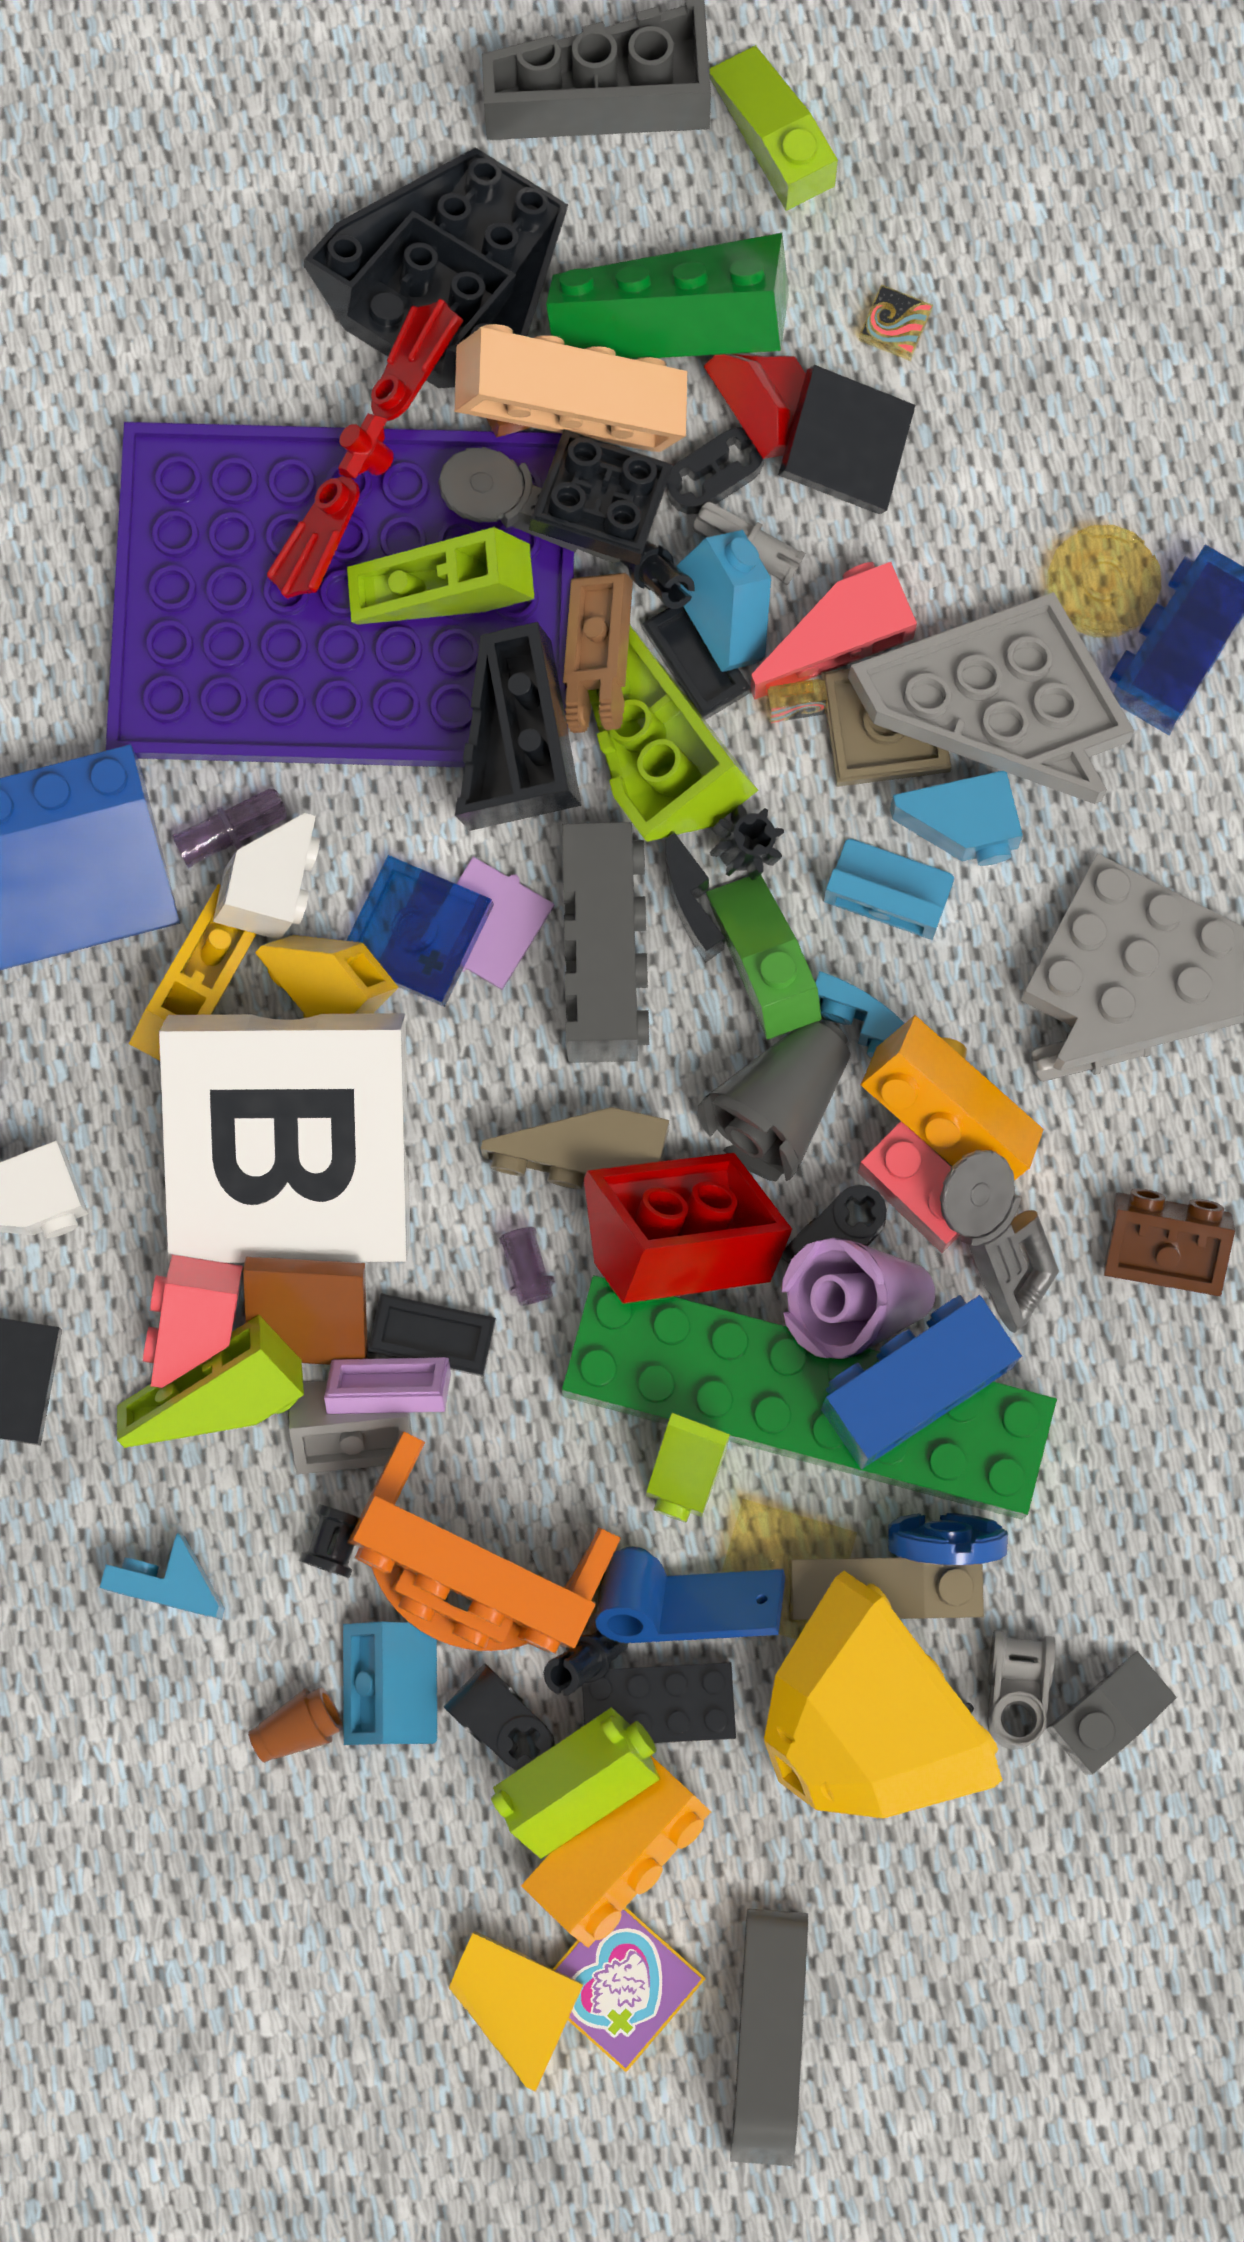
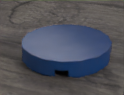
(950, 1541)

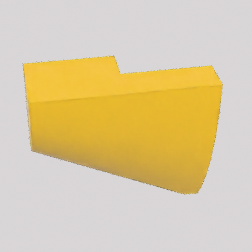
(515, 2003)

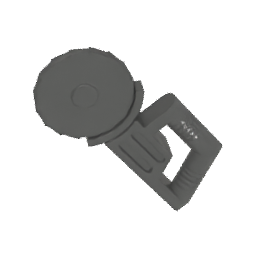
(491, 487)

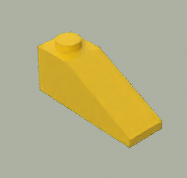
(195, 976)

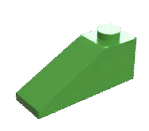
(766, 956)

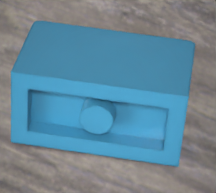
(889, 888)
(389, 1684)

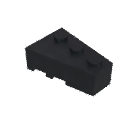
(518, 734)

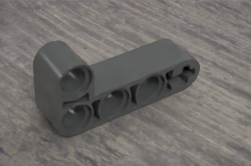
(770, 2038)

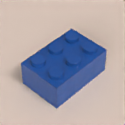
(918, 1378)

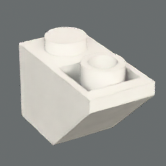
(265, 878)

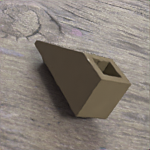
(579, 1144)

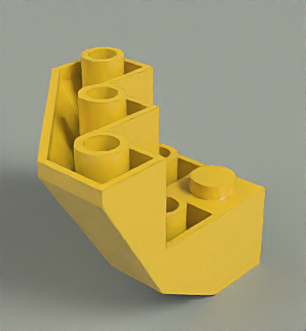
(868, 1717)

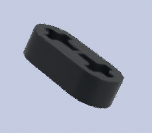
(707, 460)

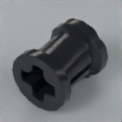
(317, 1555)

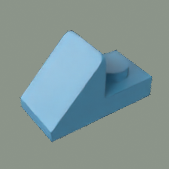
(182, 1588)

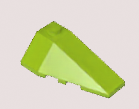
(665, 757)

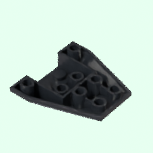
(452, 235)

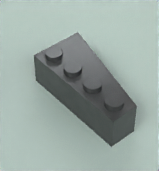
(604, 80)
(601, 942)

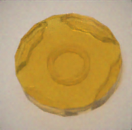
(1097, 597)

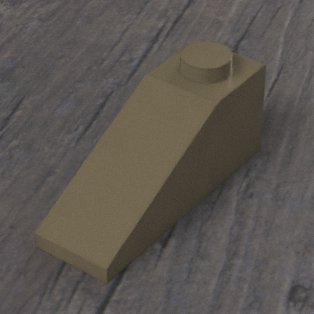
(911, 1586)

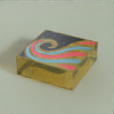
(896, 322)
(796, 700)

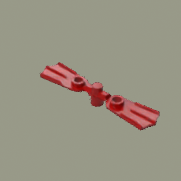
(411, 360)

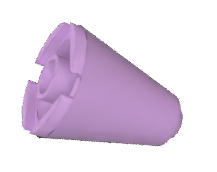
(852, 1297)

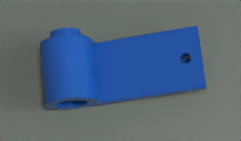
(648, 1606)

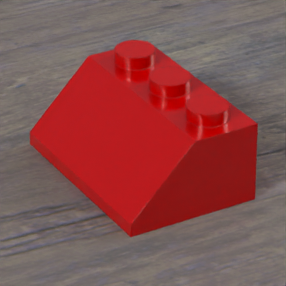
(682, 1227)

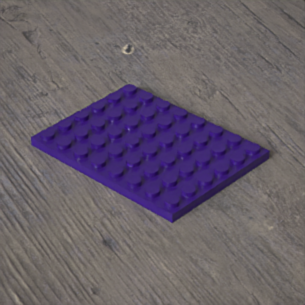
(235, 671)

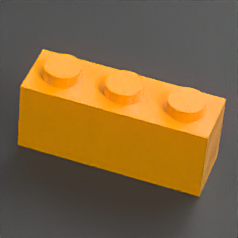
(948, 1099)
(616, 1858)

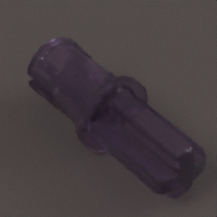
(230, 826)

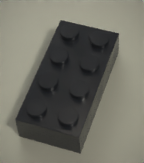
(668, 1701)

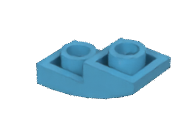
(844, 1002)

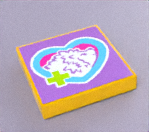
(629, 1988)

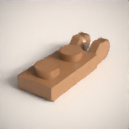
(597, 648)

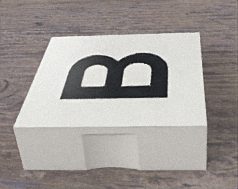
(285, 1137)

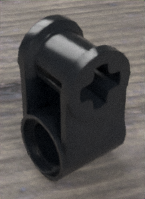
(833, 1221)
(495, 1715)

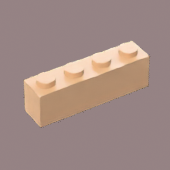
(570, 388)

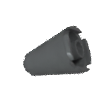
(778, 1100)

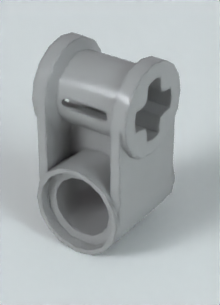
(1019, 1684)

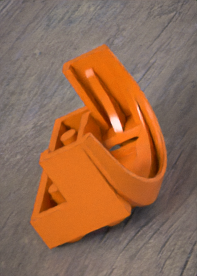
(507, 1602)

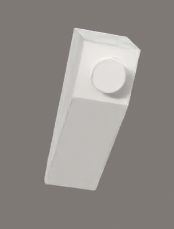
(40, 1193)

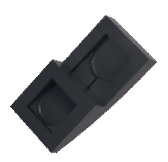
(687, 884)

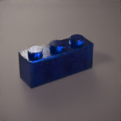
(1182, 640)

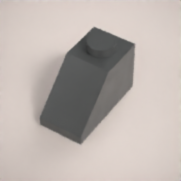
(1112, 1714)

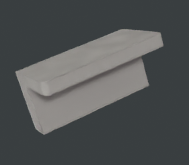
(340, 1440)

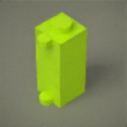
(576, 1782)

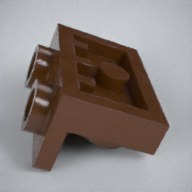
(1169, 1242)

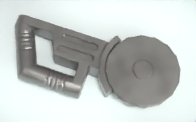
(982, 1208)

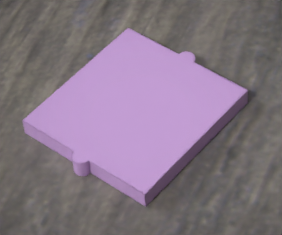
(511, 923)

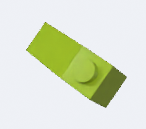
(776, 127)
(443, 579)
(224, 1393)
(686, 1468)

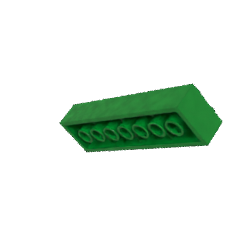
(770, 1395)

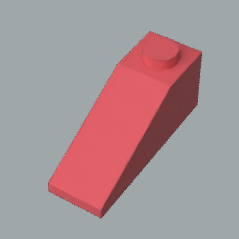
(849, 623)

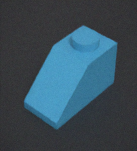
(729, 598)
(964, 817)

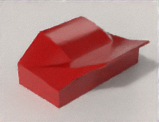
(761, 395)

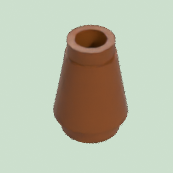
(297, 1726)

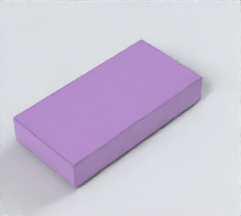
(387, 1385)

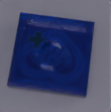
(420, 928)

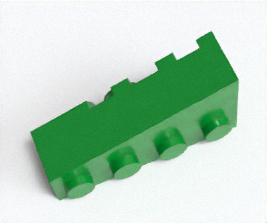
(677, 302)

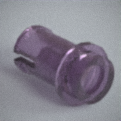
(526, 1266)

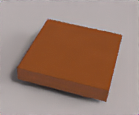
(310, 1305)

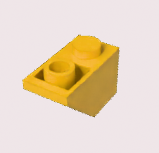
(327, 975)

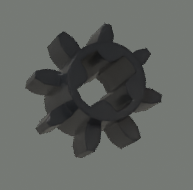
(732, 836)

